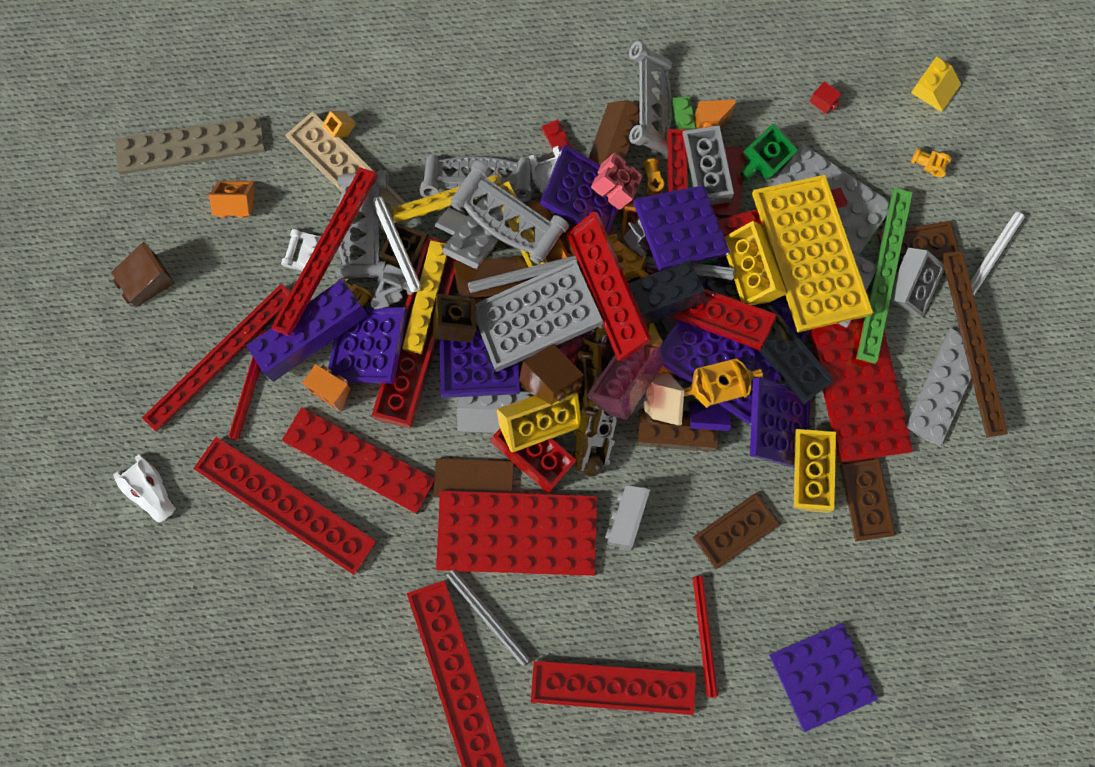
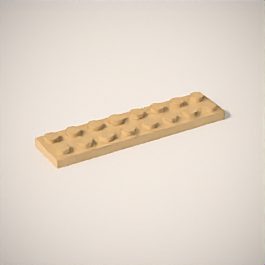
(333, 156)

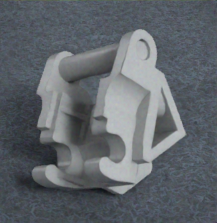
(637, 239)
(388, 287)

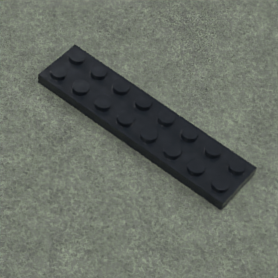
(784, 349)

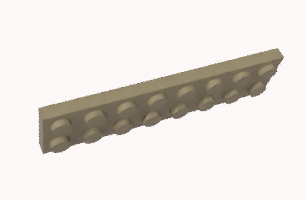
(189, 145)

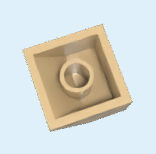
(665, 399)

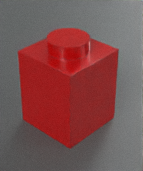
(825, 98)

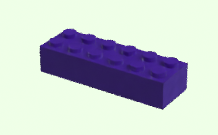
(321, 323)

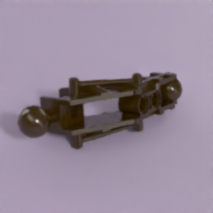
(595, 425)

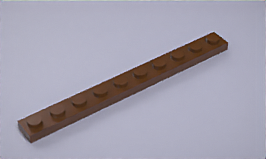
(974, 344)

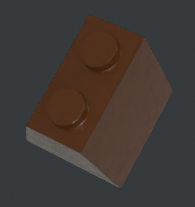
(141, 276)
(550, 375)

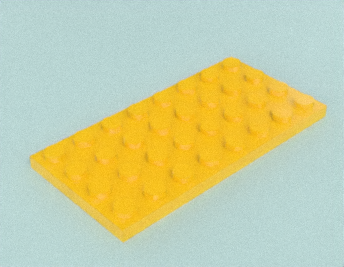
(812, 253)

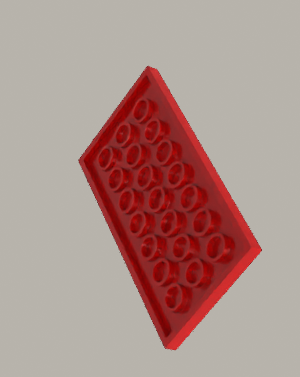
(863, 397)
(516, 533)

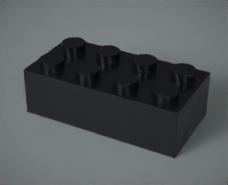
(668, 292)

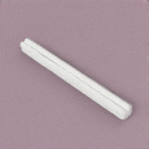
(396, 244)
(996, 251)

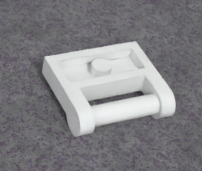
(307, 248)

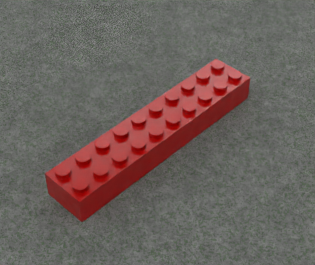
(400, 401)

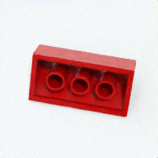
(542, 462)

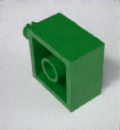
(767, 153)

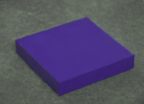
(710, 418)

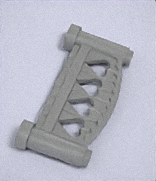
(645, 133)
(437, 179)
(477, 185)
(368, 264)

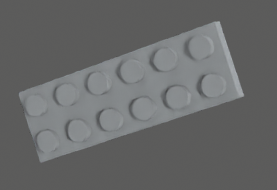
(471, 241)
(941, 391)

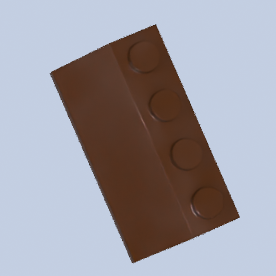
(615, 131)
(667, 435)

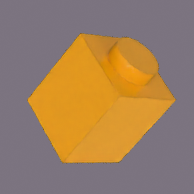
(339, 124)

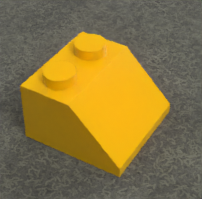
(937, 84)

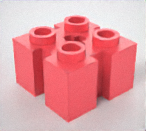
(617, 181)

